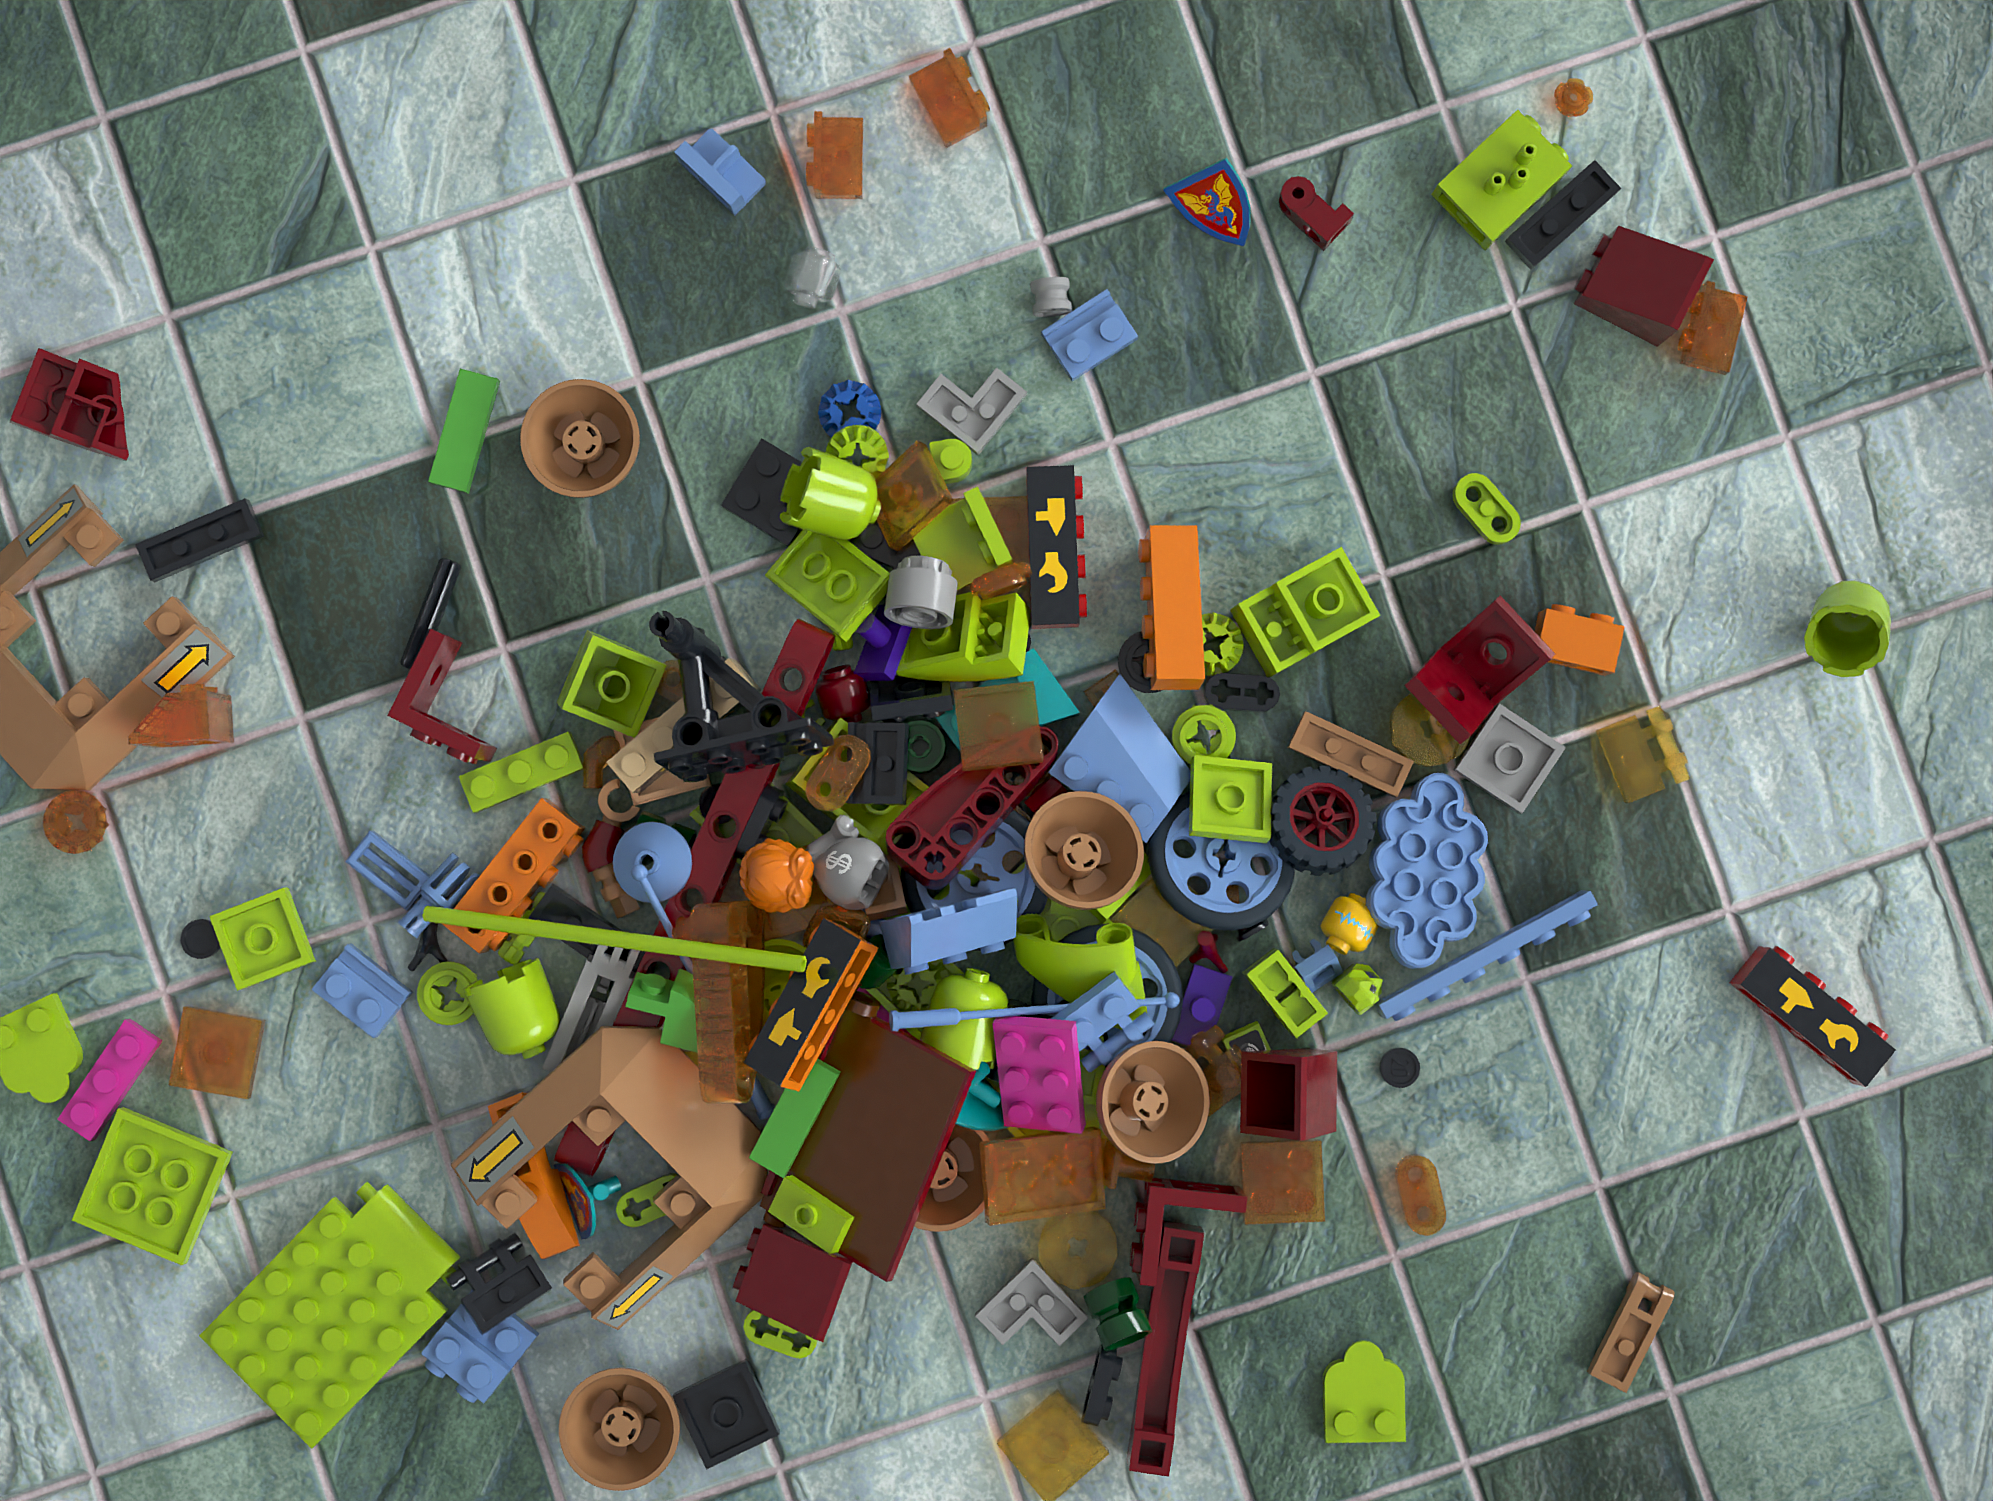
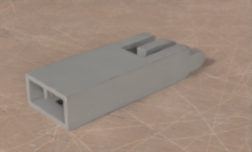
(587, 1013)

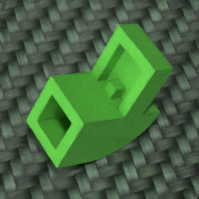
(668, 999)

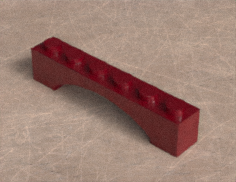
(1163, 1350)

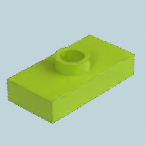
(811, 1214)

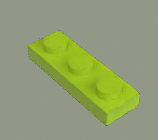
(521, 772)

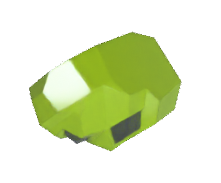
(1359, 987)

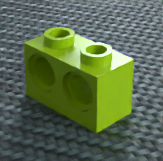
(1285, 992)

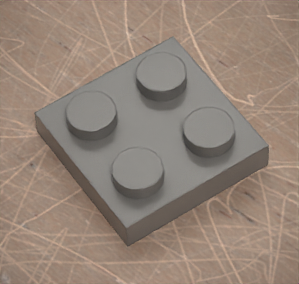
(1509, 758)

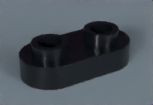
(769, 808)
(1097, 1402)

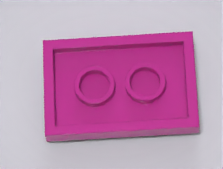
(1039, 1073)

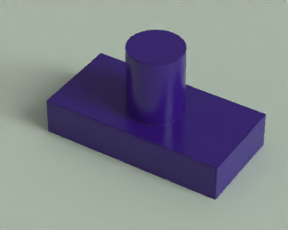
(882, 647)
(1201, 1002)

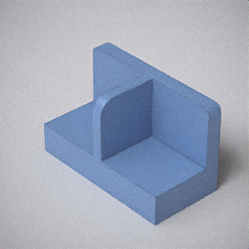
(721, 170)

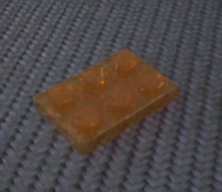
(1042, 1176)

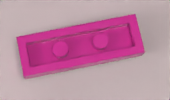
(109, 1080)

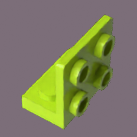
(965, 539)

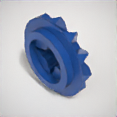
(843, 393)

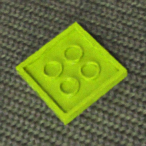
(152, 1186)

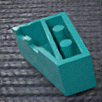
(1051, 699)

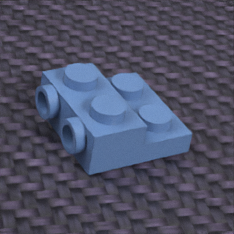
(475, 1359)

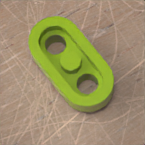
(1489, 506)

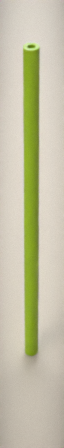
(616, 938)

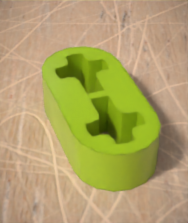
(640, 1194)
(776, 1340)

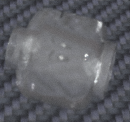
(812, 277)

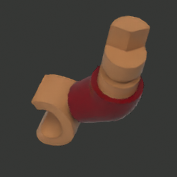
(600, 849)

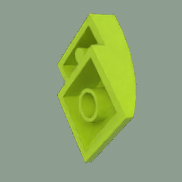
(1304, 612)
(979, 645)

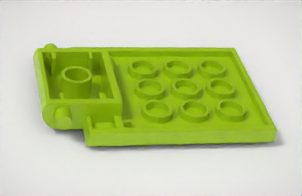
(335, 1310)

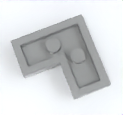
(974, 418)
(1032, 1295)

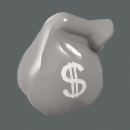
(848, 866)

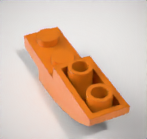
(549, 1219)

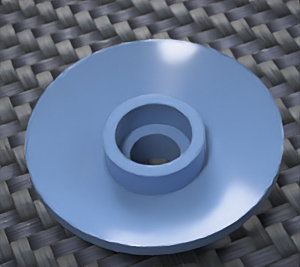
(670, 857)

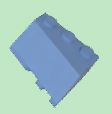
(1125, 759)
(950, 931)

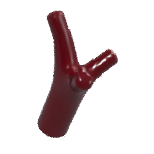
(1208, 950)

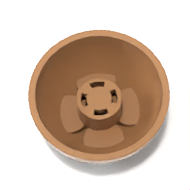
(560, 433)
(1091, 832)
(1166, 1113)
(958, 1192)
(609, 1450)

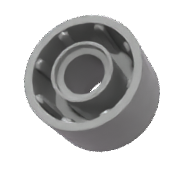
(921, 593)

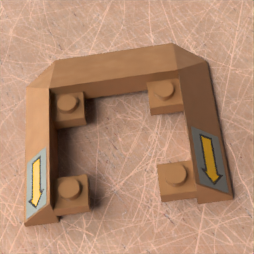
(84, 733)
(656, 1089)

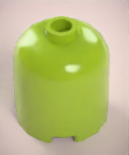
(829, 496)
(1848, 628)
(516, 1009)
(970, 1039)

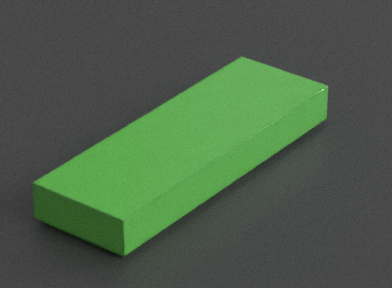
(464, 431)
(793, 1120)

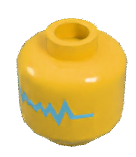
(1348, 924)

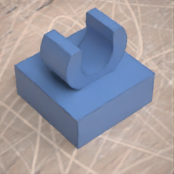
(1317, 968)

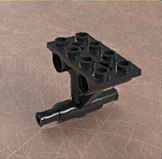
(726, 745)

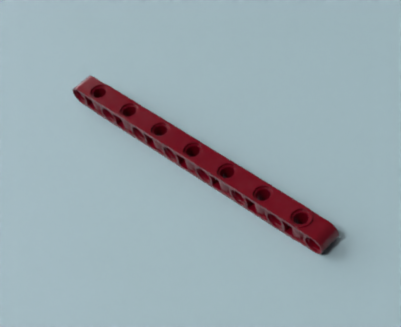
(713, 853)

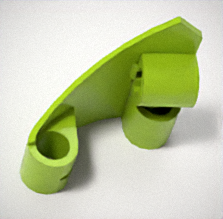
(1077, 968)

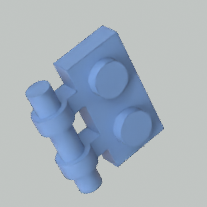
(1098, 1012)

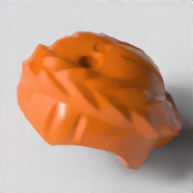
(777, 876)

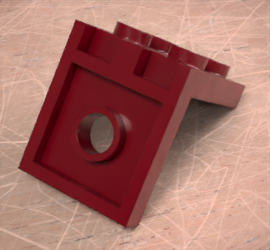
(1465, 681)
(418, 694)
(1149, 1216)

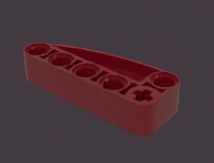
(952, 806)

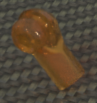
(595, 761)

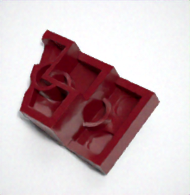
(73, 404)

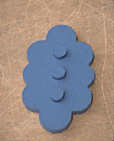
(1426, 870)

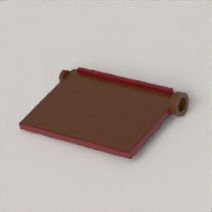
(878, 1133)

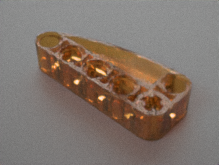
(727, 1000)

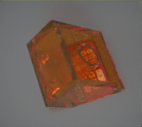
(187, 719)

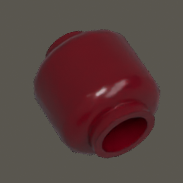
(842, 694)

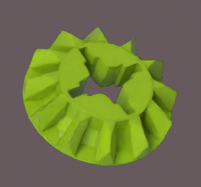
(870, 442)
(1230, 649)
(1214, 719)
(906, 997)
(432, 1000)

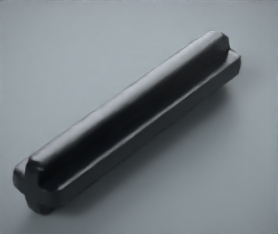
(432, 608)

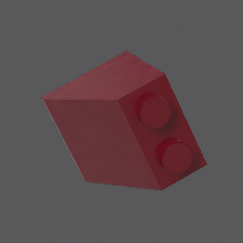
(1641, 283)
(1289, 1093)
(792, 1280)

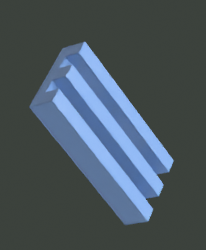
(363, 848)

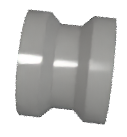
(1051, 296)

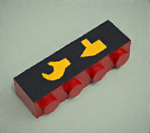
(1053, 547)
(1813, 1015)

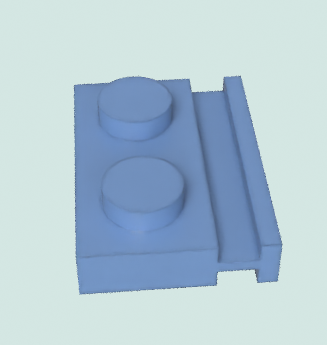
(1089, 335)
(362, 990)

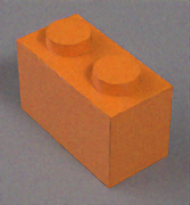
(1580, 641)

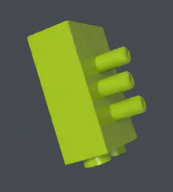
(1502, 179)

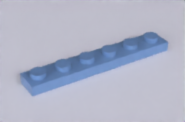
(1500, 948)

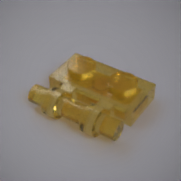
(1632, 760)

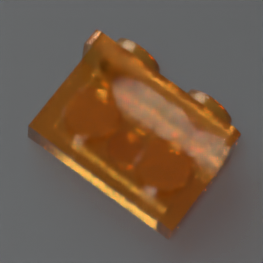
(950, 99)
(837, 157)
(1712, 329)

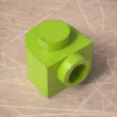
(952, 459)

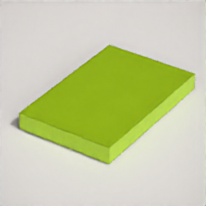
(830, 580)

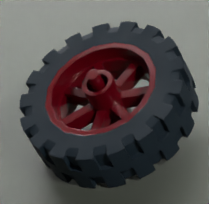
(1347, 796)

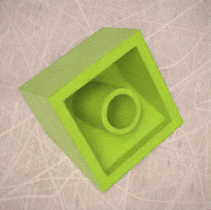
(611, 684)

